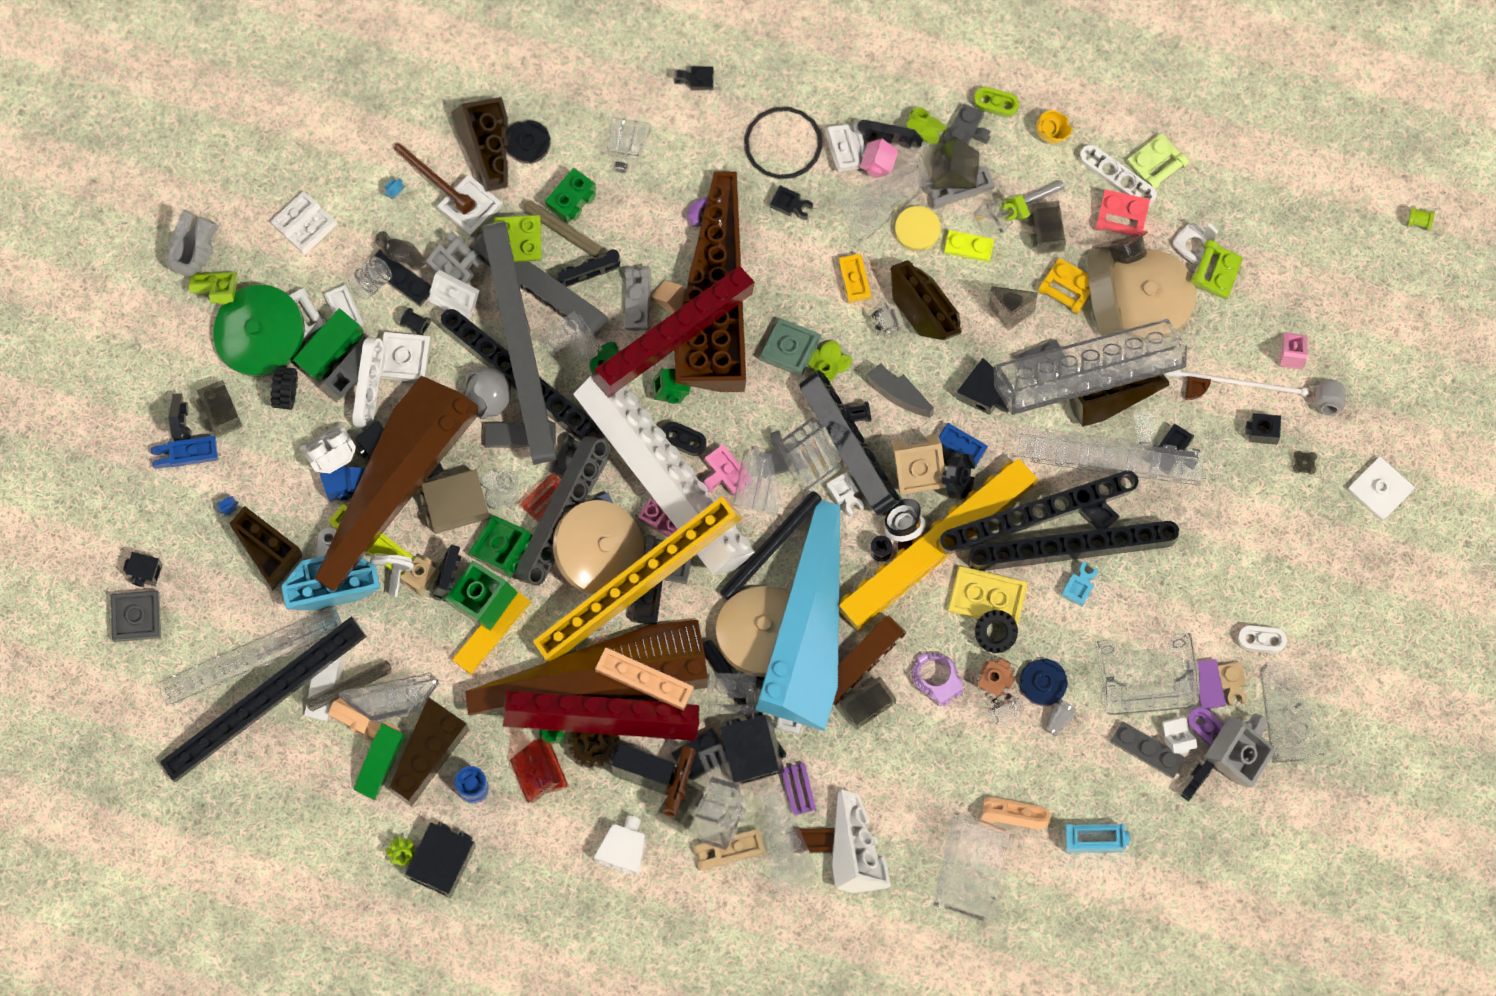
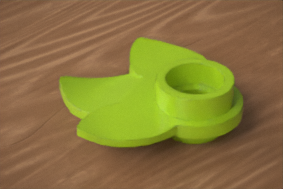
(925, 125)
(830, 357)

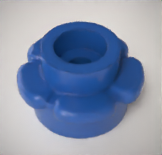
(227, 505)

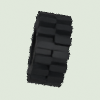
(284, 388)
(1009, 624)

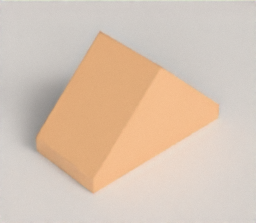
(669, 296)

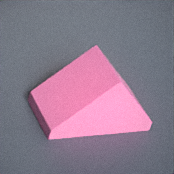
(1294, 350)

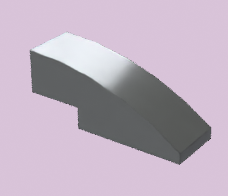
(899, 391)

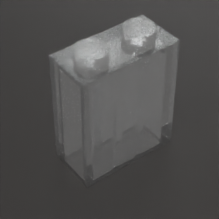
(810, 454)

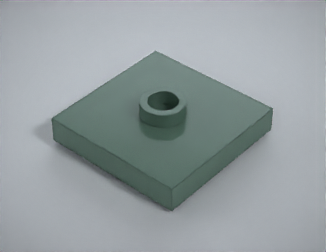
(790, 347)

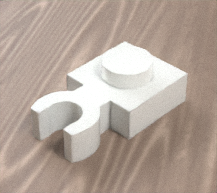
(843, 491)

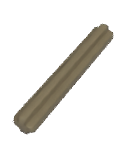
(563, 229)

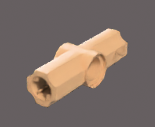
(356, 721)

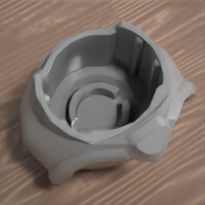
(488, 390)

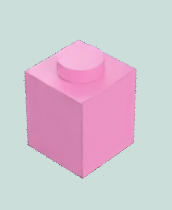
(879, 158)

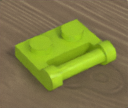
(1223, 271)

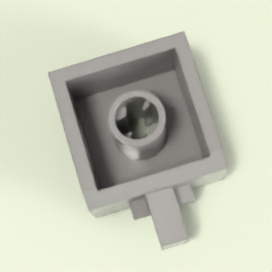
(1241, 750)

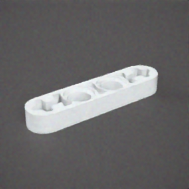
(1120, 173)
(368, 382)

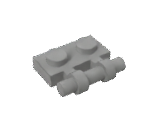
(445, 260)

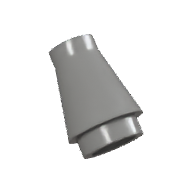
(1060, 716)

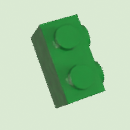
(571, 196)

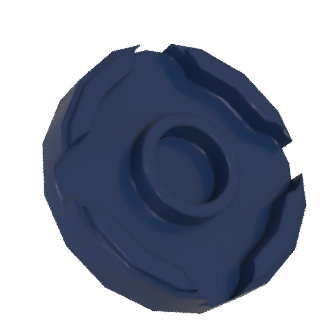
(1043, 689)

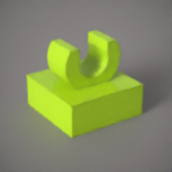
(1016, 207)

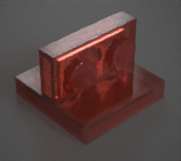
(538, 770)

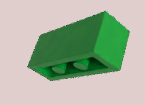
(329, 345)

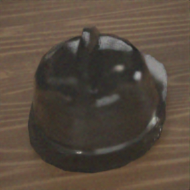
(1126, 249)

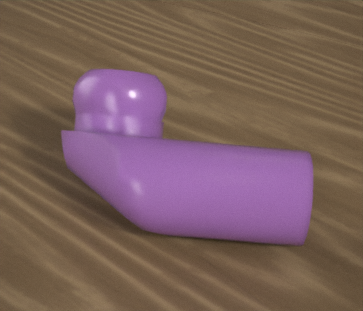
(695, 210)

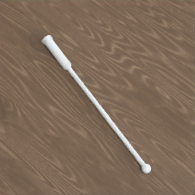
(1304, 391)

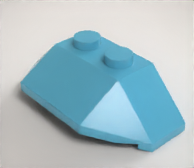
(306, 593)

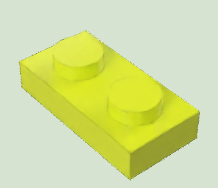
(969, 246)

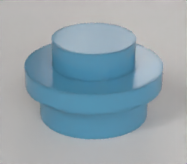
(393, 188)

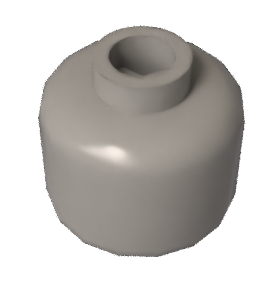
(1330, 397)

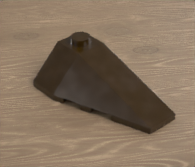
(483, 134)
(1109, 402)

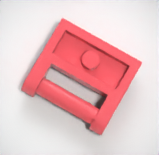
(1124, 206)

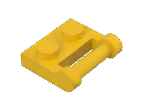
(1072, 280)

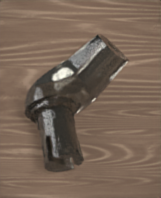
(400, 251)

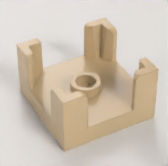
(919, 465)

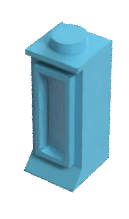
(1096, 838)

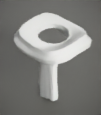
(1194, 231)
(399, 563)

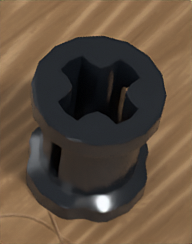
(415, 321)
(859, 412)
(881, 541)

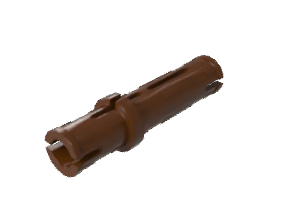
(671, 805)

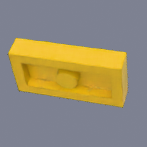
(854, 278)

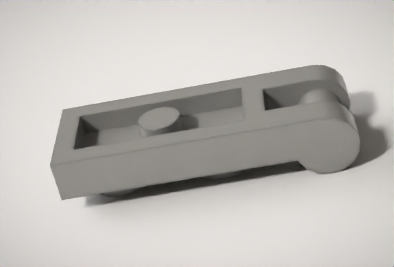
(984, 184)
(638, 298)

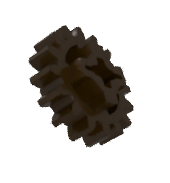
(590, 752)

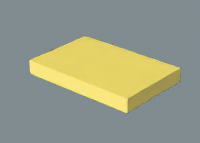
(981, 592)

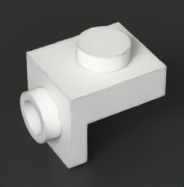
(1177, 735)

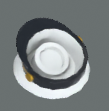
(904, 521)

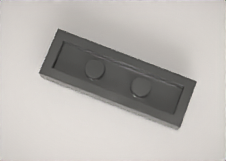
(1147, 750)

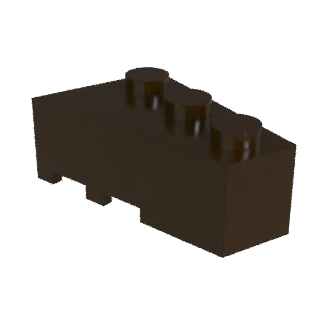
(267, 548)

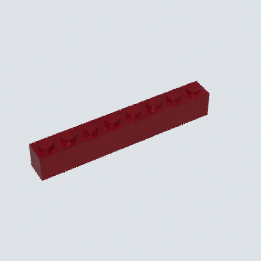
(673, 331)
(600, 715)

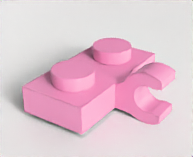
(725, 469)

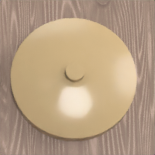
(1154, 290)
(596, 544)
(750, 627)

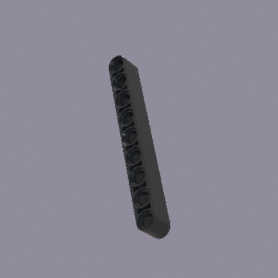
(499, 355)
(1048, 507)
(1083, 539)

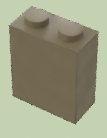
(454, 501)

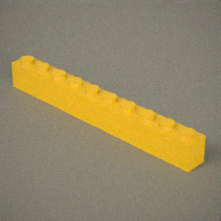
(923, 556)
(638, 579)

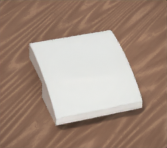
(304, 222)

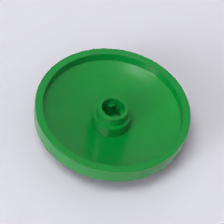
(259, 330)

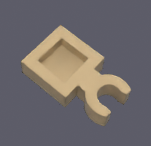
(1233, 679)

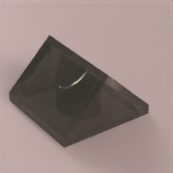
(955, 166)
(1012, 305)

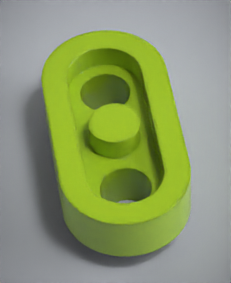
(997, 101)

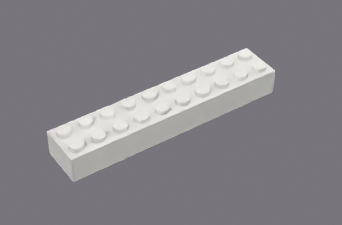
(660, 469)

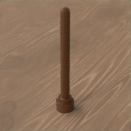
(462, 202)

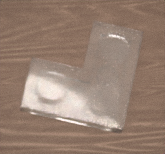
(571, 331)

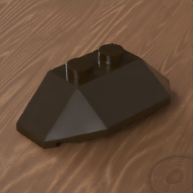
(923, 302)

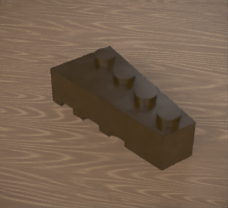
(428, 749)

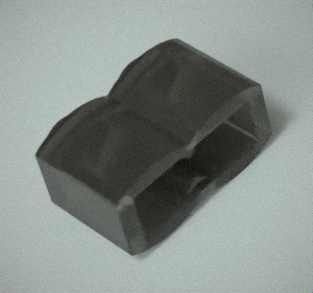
(867, 702)

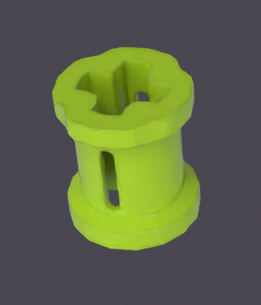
(1421, 218)

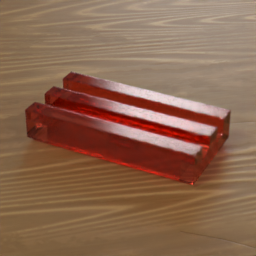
(552, 477)

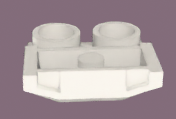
(330, 450)

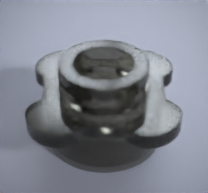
(1308, 468)

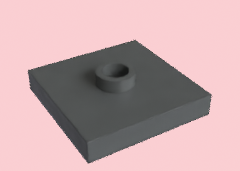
(135, 616)

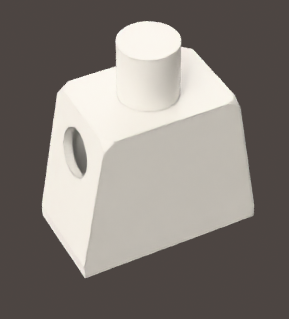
(623, 847)

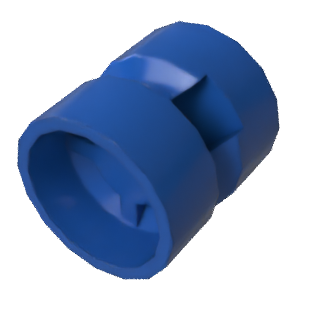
(471, 784)

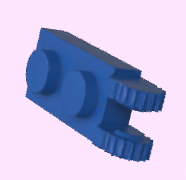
(186, 452)

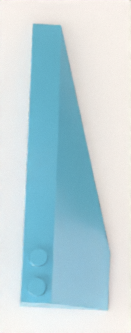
(805, 655)

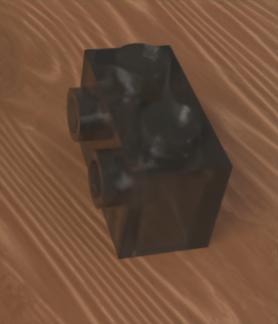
(219, 408)
(686, 809)

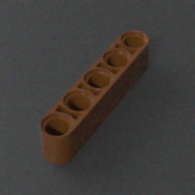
(867, 655)

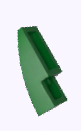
(378, 761)

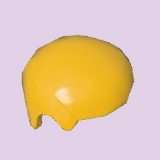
(1053, 120)

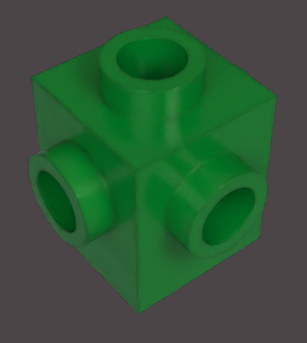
(666, 389)

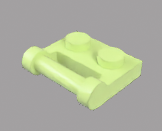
(1152, 156)

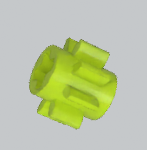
(400, 850)

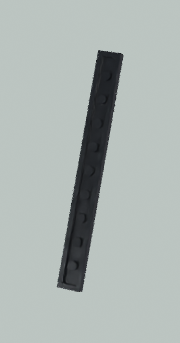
(263, 699)

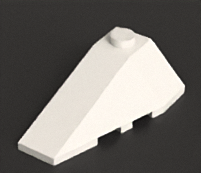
(854, 856)

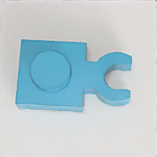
(1079, 587)

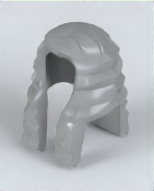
(190, 249)

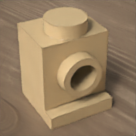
(421, 582)

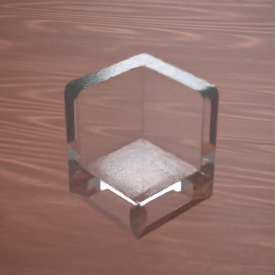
(992, 218)

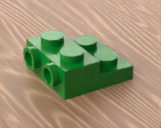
(500, 545)

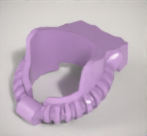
(941, 693)

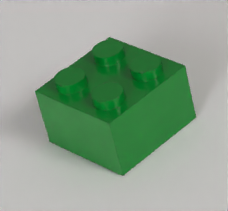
(481, 595)

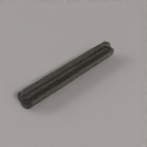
(356, 681)

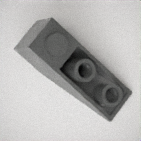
(344, 374)

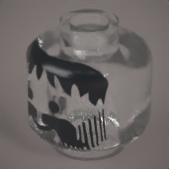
(887, 320)
(1005, 710)

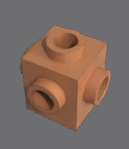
(989, 679)

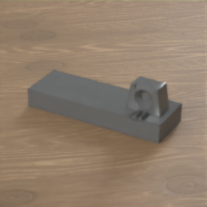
(510, 435)

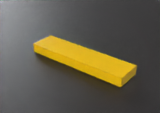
(484, 641)

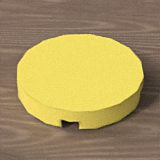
(917, 228)

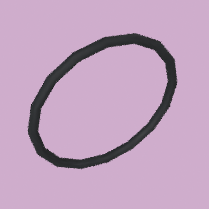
(781, 109)

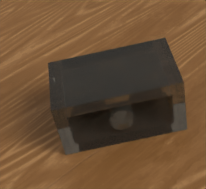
(1047, 227)

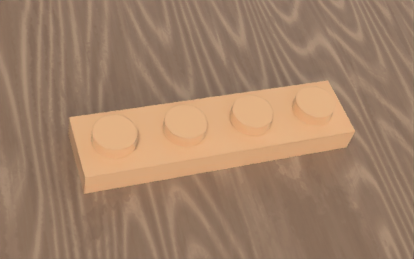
(644, 679)

